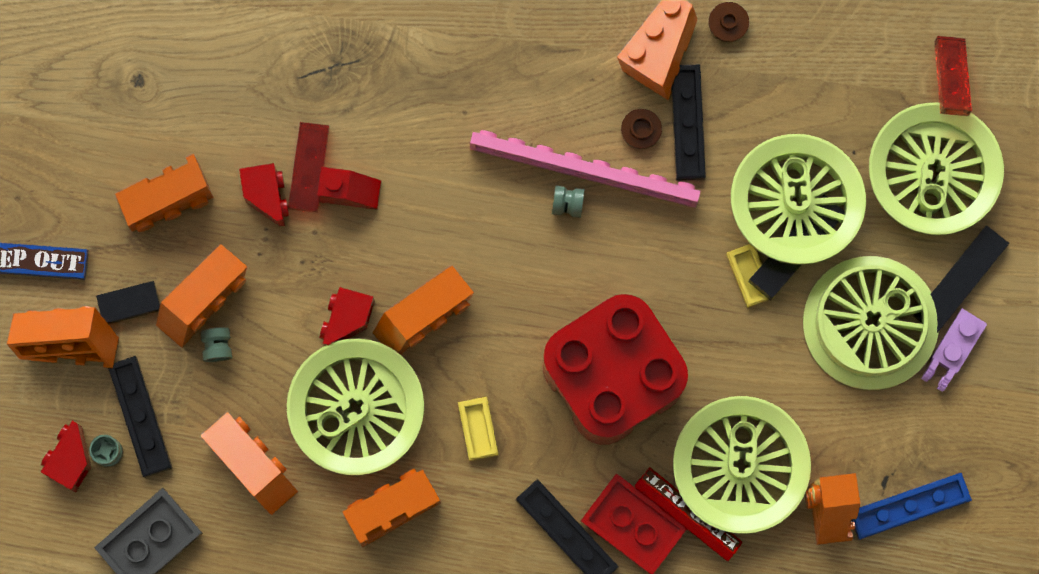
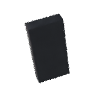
(129, 302)

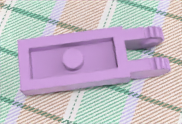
(955, 347)

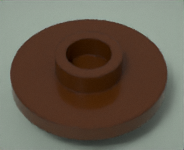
(728, 22)
(641, 128)

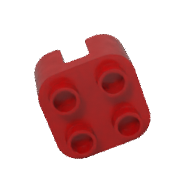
(614, 368)

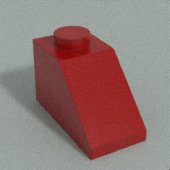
(348, 188)

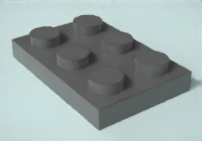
(149, 537)

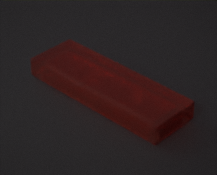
(953, 76)
(307, 166)

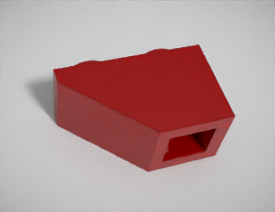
(262, 191)
(348, 316)
(70, 458)

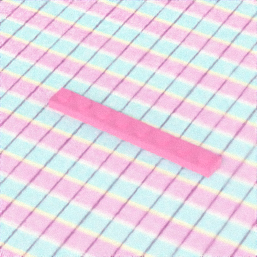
(572, 165)

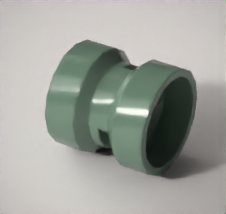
(568, 201)
(216, 344)
(103, 446)

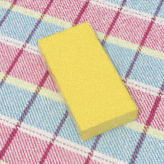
(744, 264)
(478, 428)

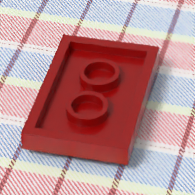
(633, 524)

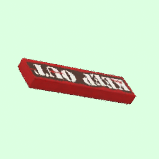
(670, 500)

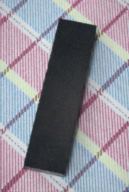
(688, 124)
(774, 273)
(965, 274)
(140, 417)
(565, 530)

